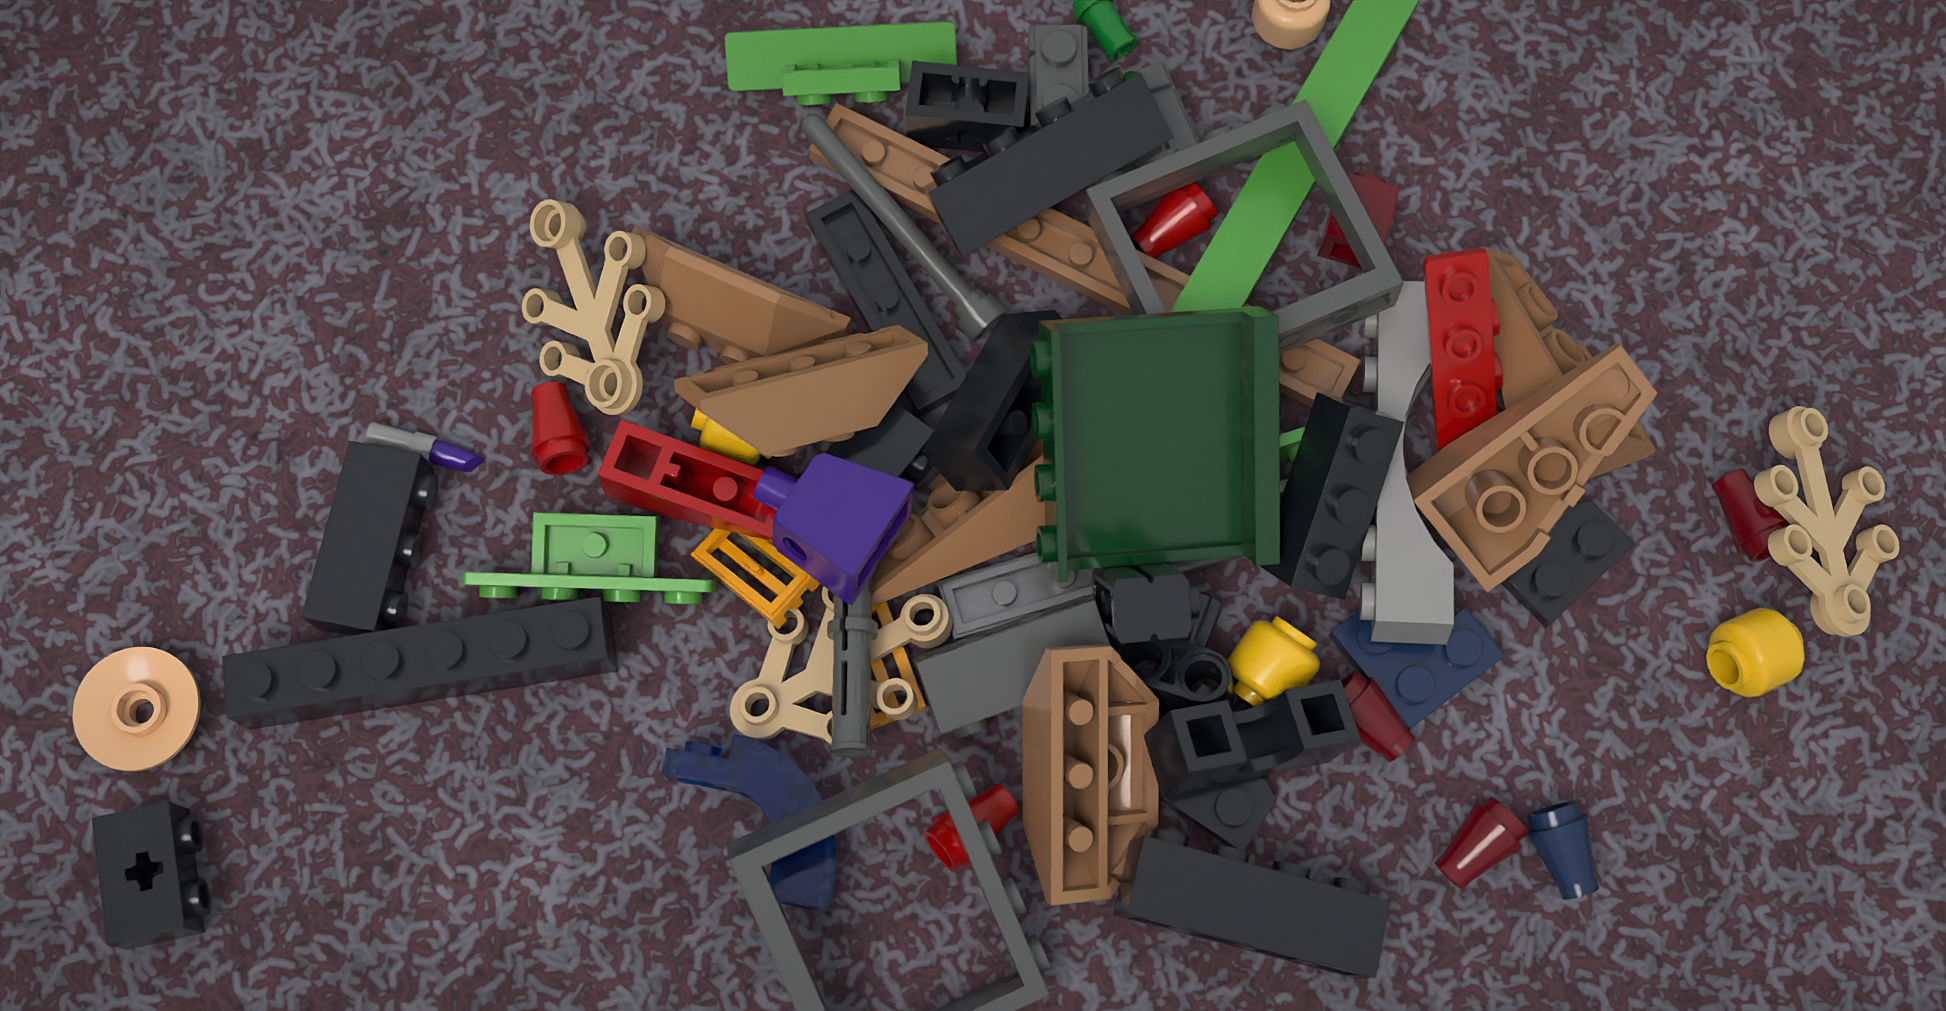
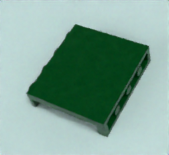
(1158, 438)

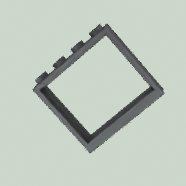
(1225, 148)
(853, 806)

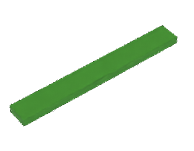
(1281, 176)

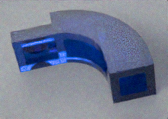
(780, 789)

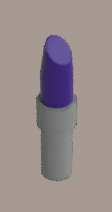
(429, 446)

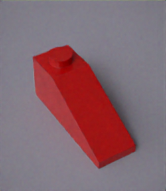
(683, 482)

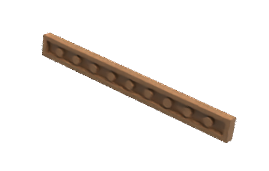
(1062, 248)

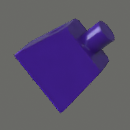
(836, 519)

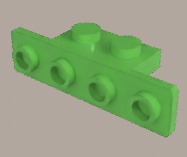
(836, 58)
(593, 553)

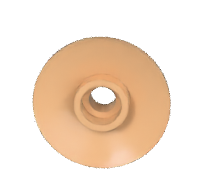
(108, 705)

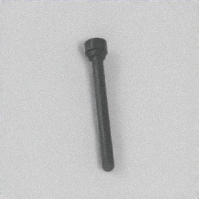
(975, 309)

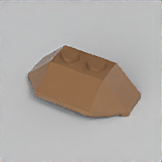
(729, 308)
(808, 391)
(1086, 770)

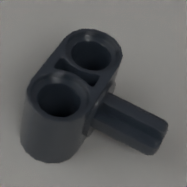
(1184, 662)

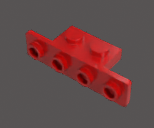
(1461, 342)

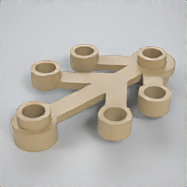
(614, 378)
(1839, 592)
(818, 675)

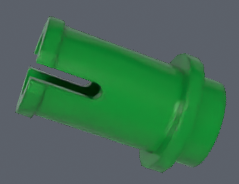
(1105, 27)

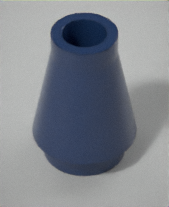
(1565, 847)

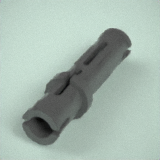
(851, 688)

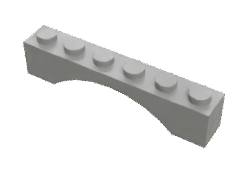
(1410, 574)

